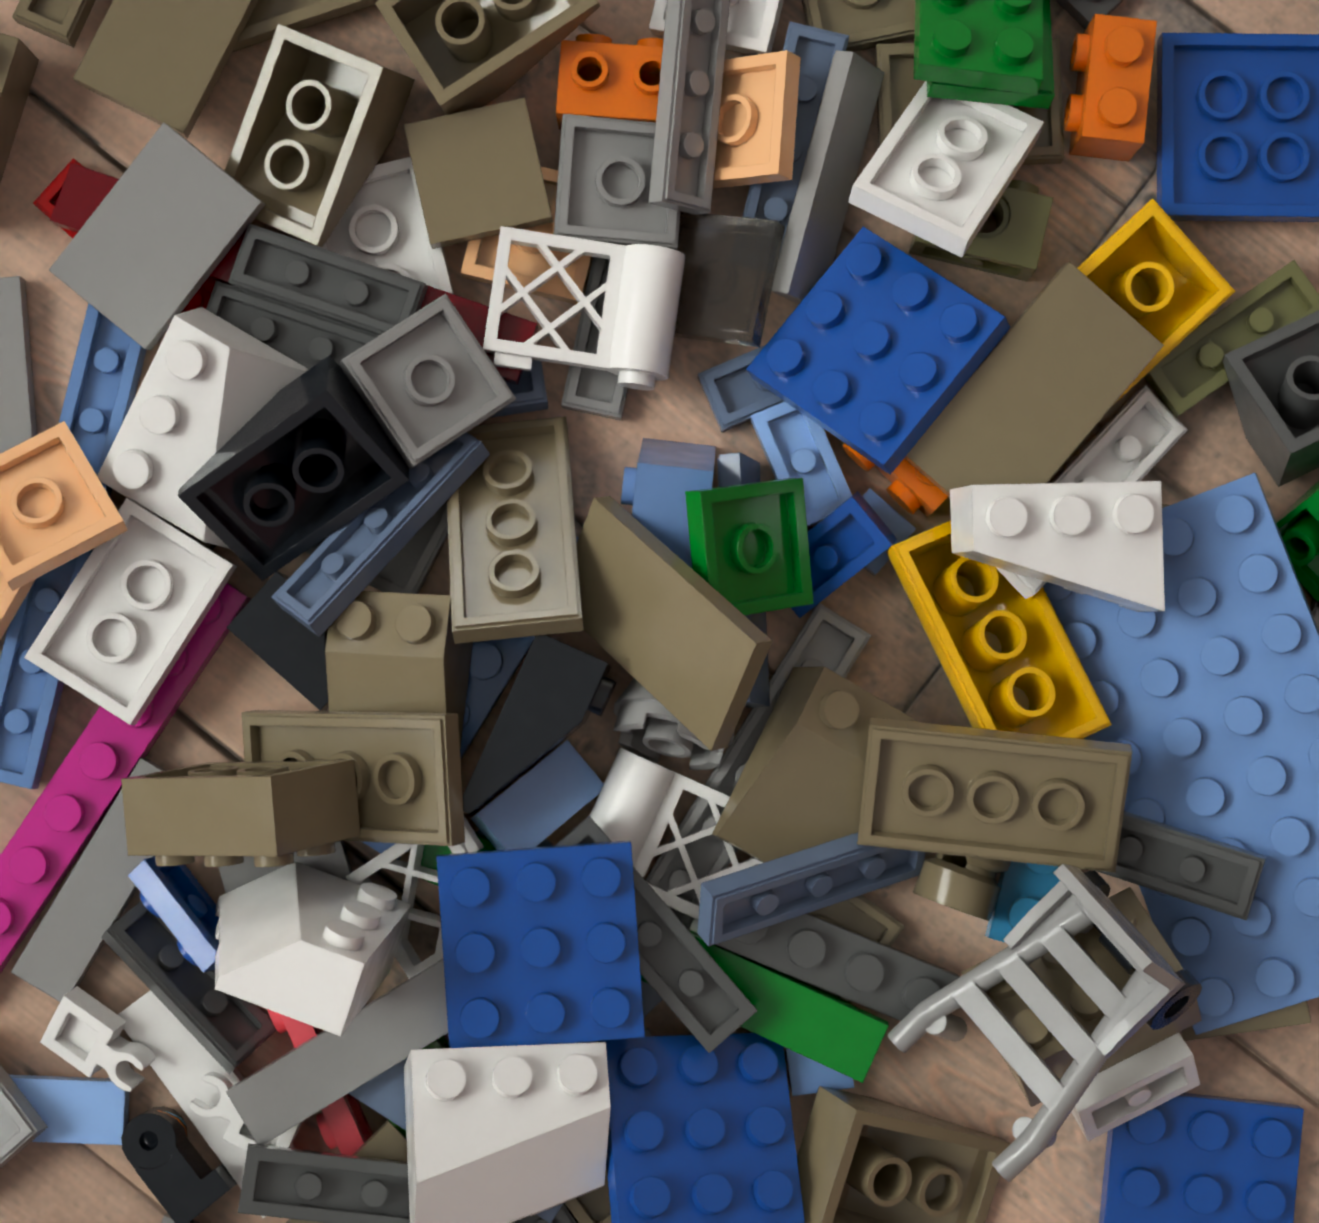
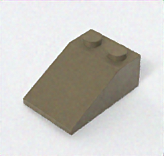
(479, 47)
(314, 132)
(397, 656)
(805, 768)
(892, 1164)

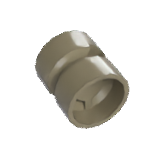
(962, 888)

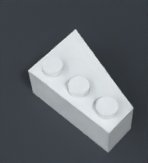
(1073, 535)

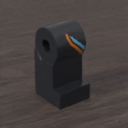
(171, 1165)

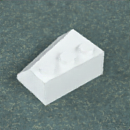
(188, 407)
(307, 944)
(504, 1129)

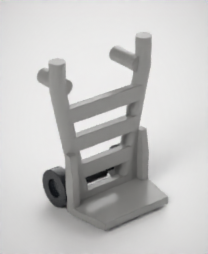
(1150, 996)

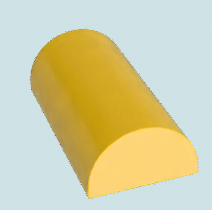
(1157, 278)
(995, 646)

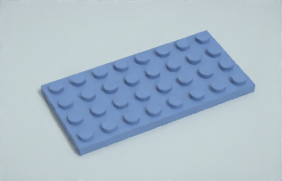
(1221, 737)

